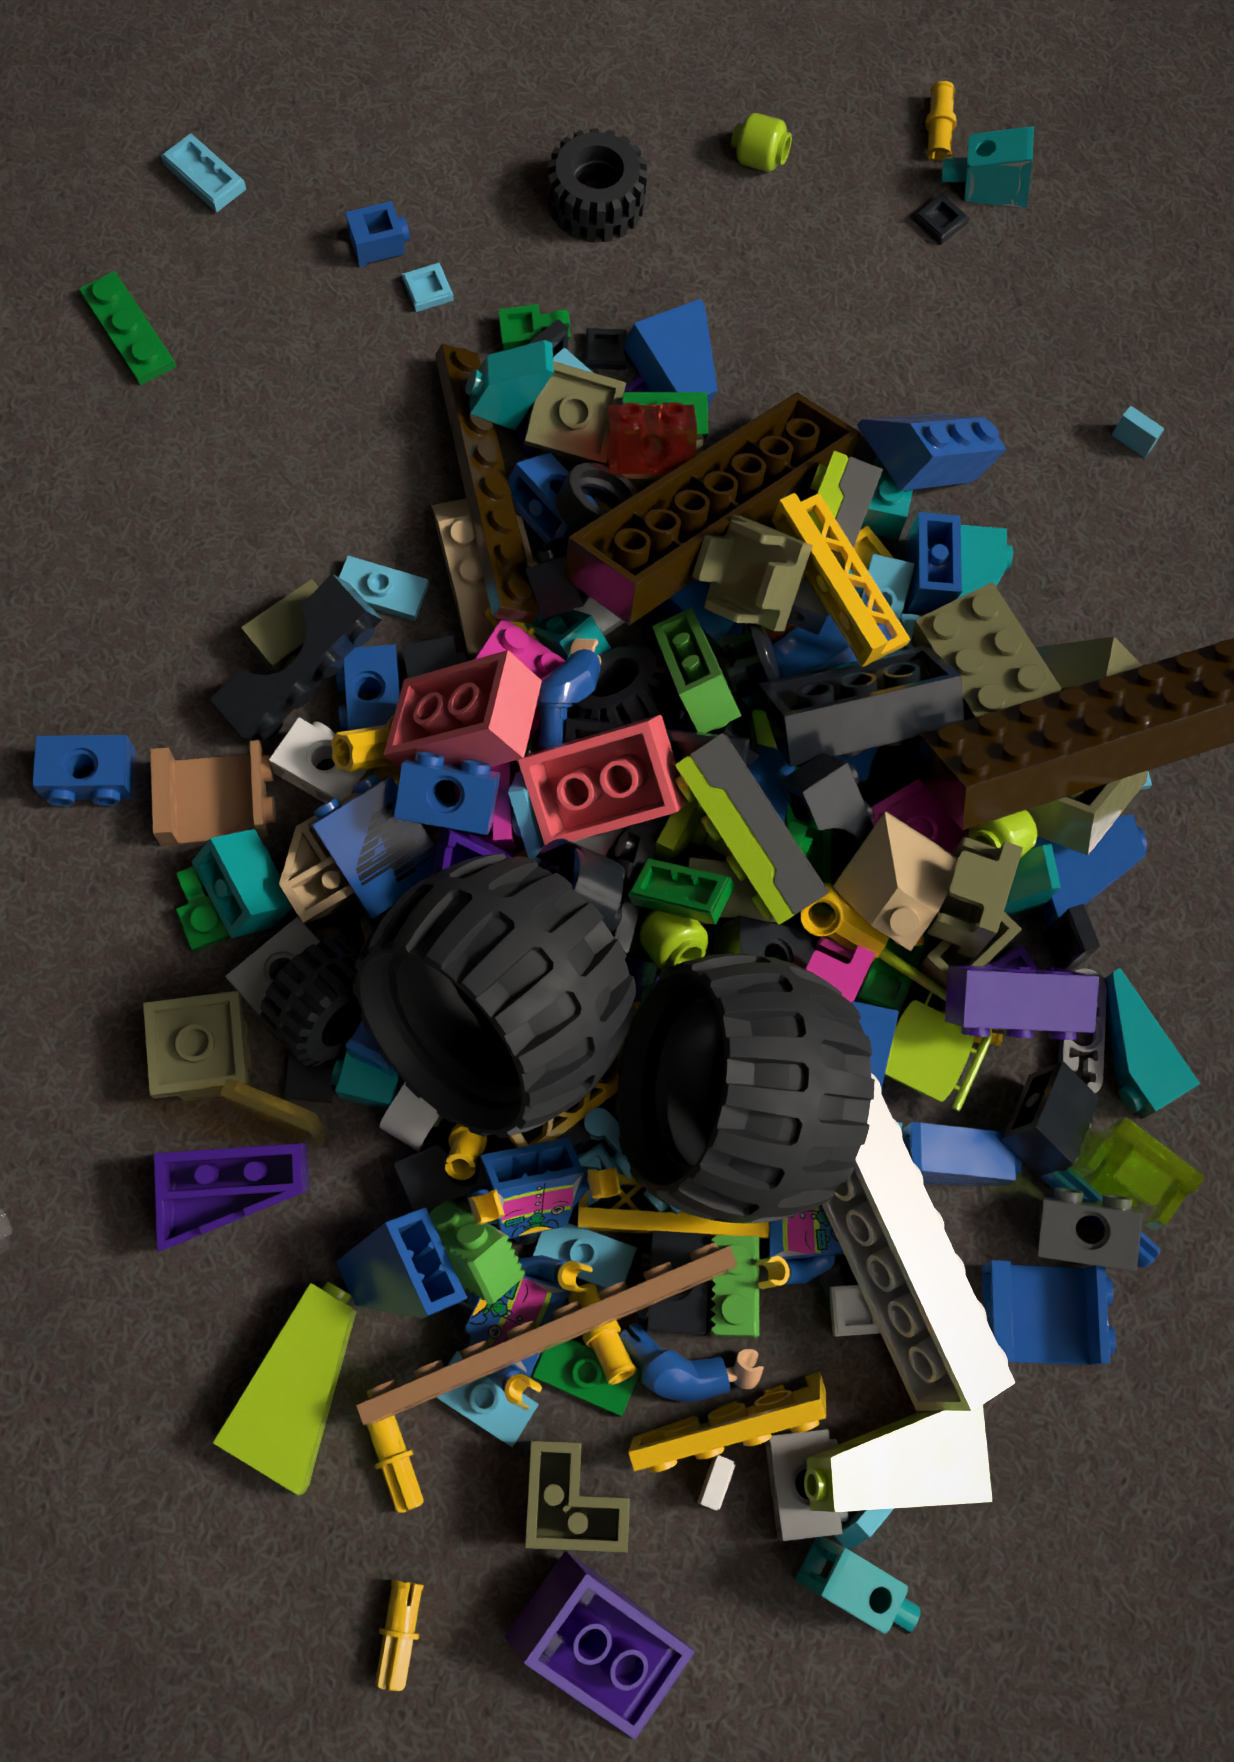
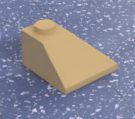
(897, 880)

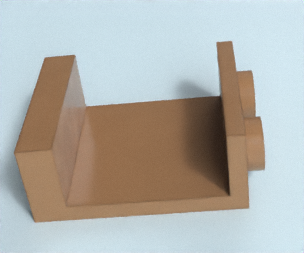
(210, 796)

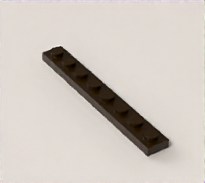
(486, 493)

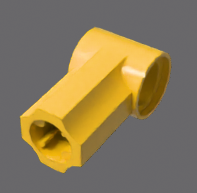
(362, 749)
(844, 925)

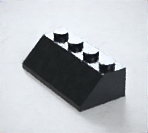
(862, 707)

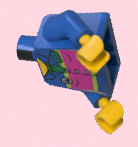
(536, 1188)
(799, 1248)
(534, 1299)

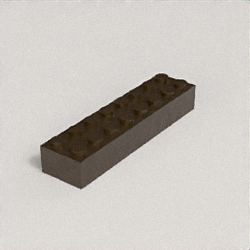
(653, 539)
(1081, 736)

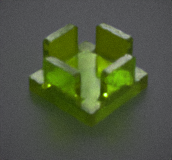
(1140, 1170)

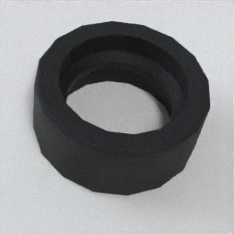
(595, 481)

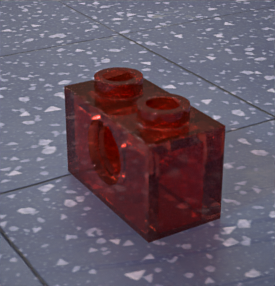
(635, 453)

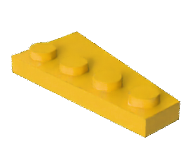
(731, 1424)

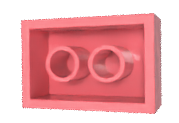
(466, 712)
(603, 781)

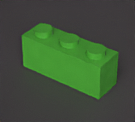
(696, 671)

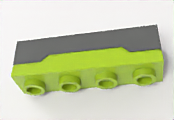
(847, 491)
(751, 829)

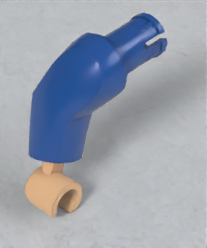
(565, 686)
(684, 1379)

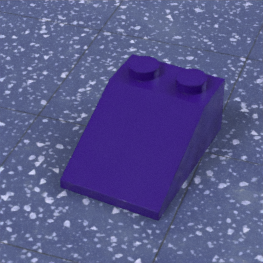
(598, 1645)

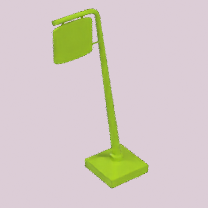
(924, 1048)

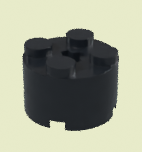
(591, 876)

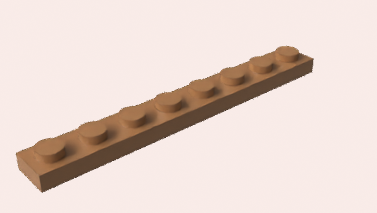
(528, 1340)

